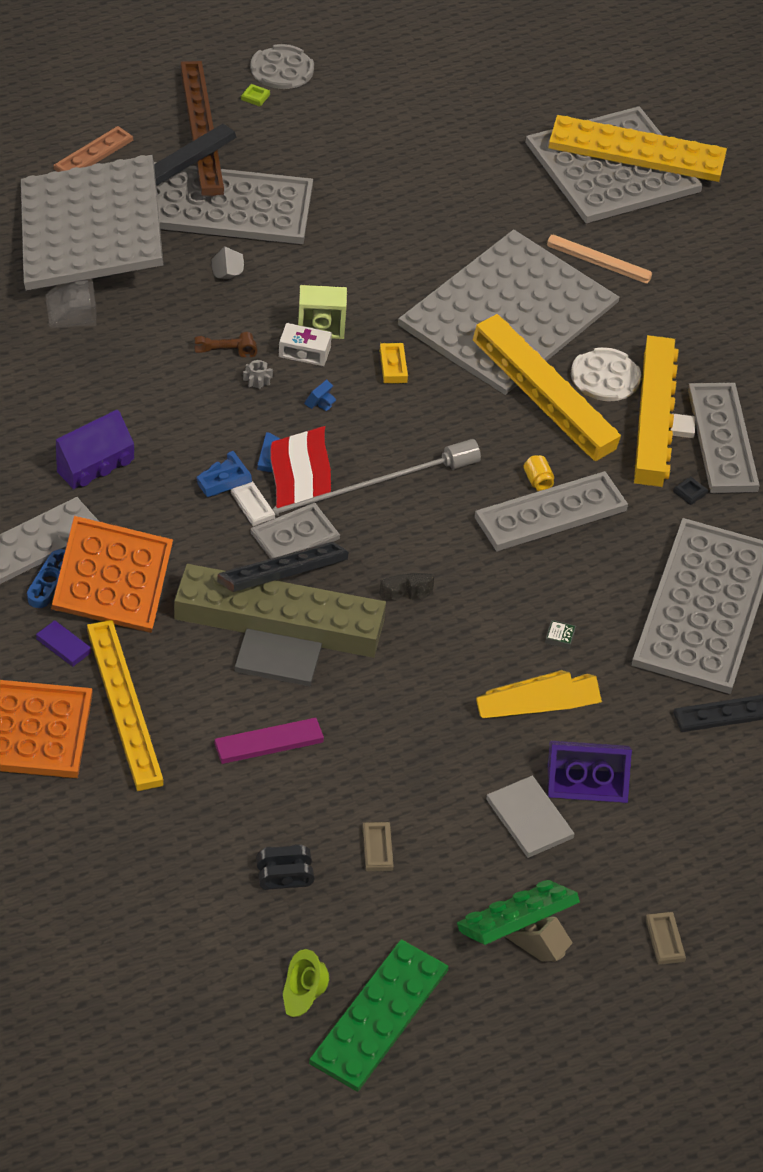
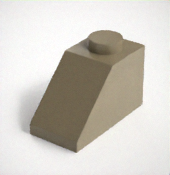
(543, 939)

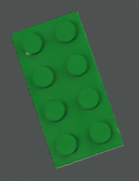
(518, 912)

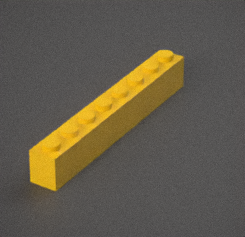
(546, 387)
(655, 411)

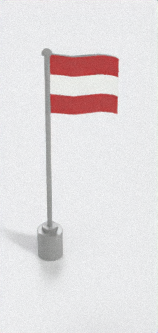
(304, 470)

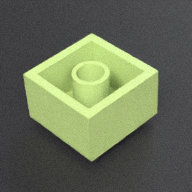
(323, 309)

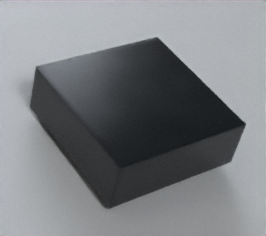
(690, 490)

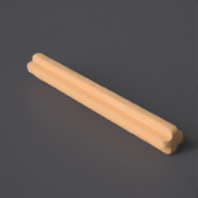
(599, 258)

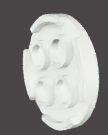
(606, 374)

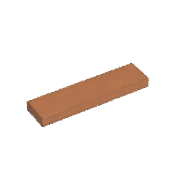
(95, 150)

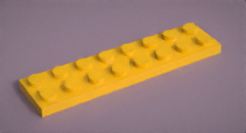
(637, 148)

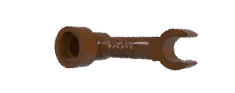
(245, 344)

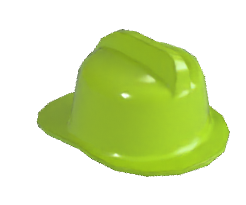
(304, 973)

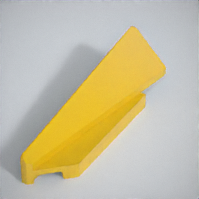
(540, 694)

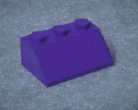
(94, 450)
(589, 771)

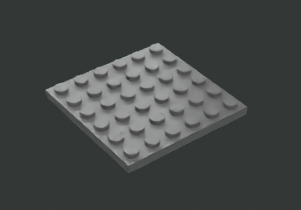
(608, 187)

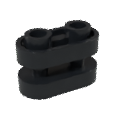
(285, 867)

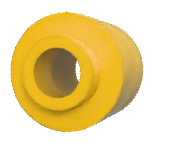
(539, 473)

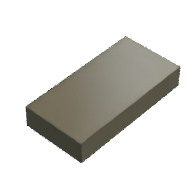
(378, 846)
(665, 938)

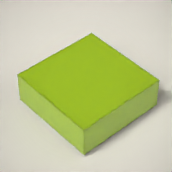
(255, 95)

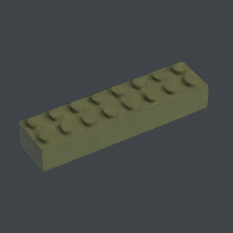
(284, 609)

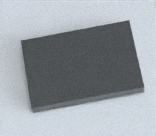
(278, 657)

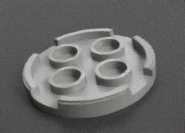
(282, 67)

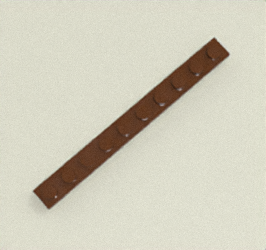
(201, 123)

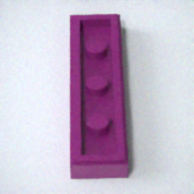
(269, 740)

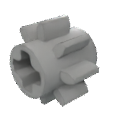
(257, 374)

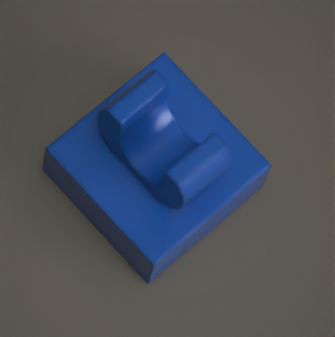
(321, 396)

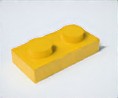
(393, 363)

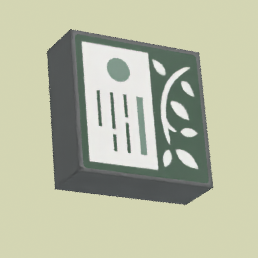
(560, 634)

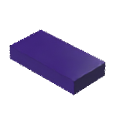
(63, 643)

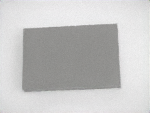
(295, 531)
(530, 816)

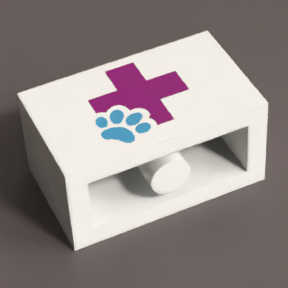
(305, 344)

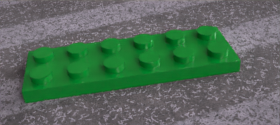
(378, 1015)

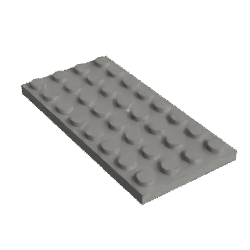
(251, 206)
(703, 607)

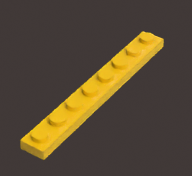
(125, 706)

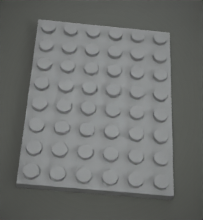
(90, 222)
(525, 287)

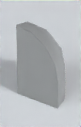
(227, 263)

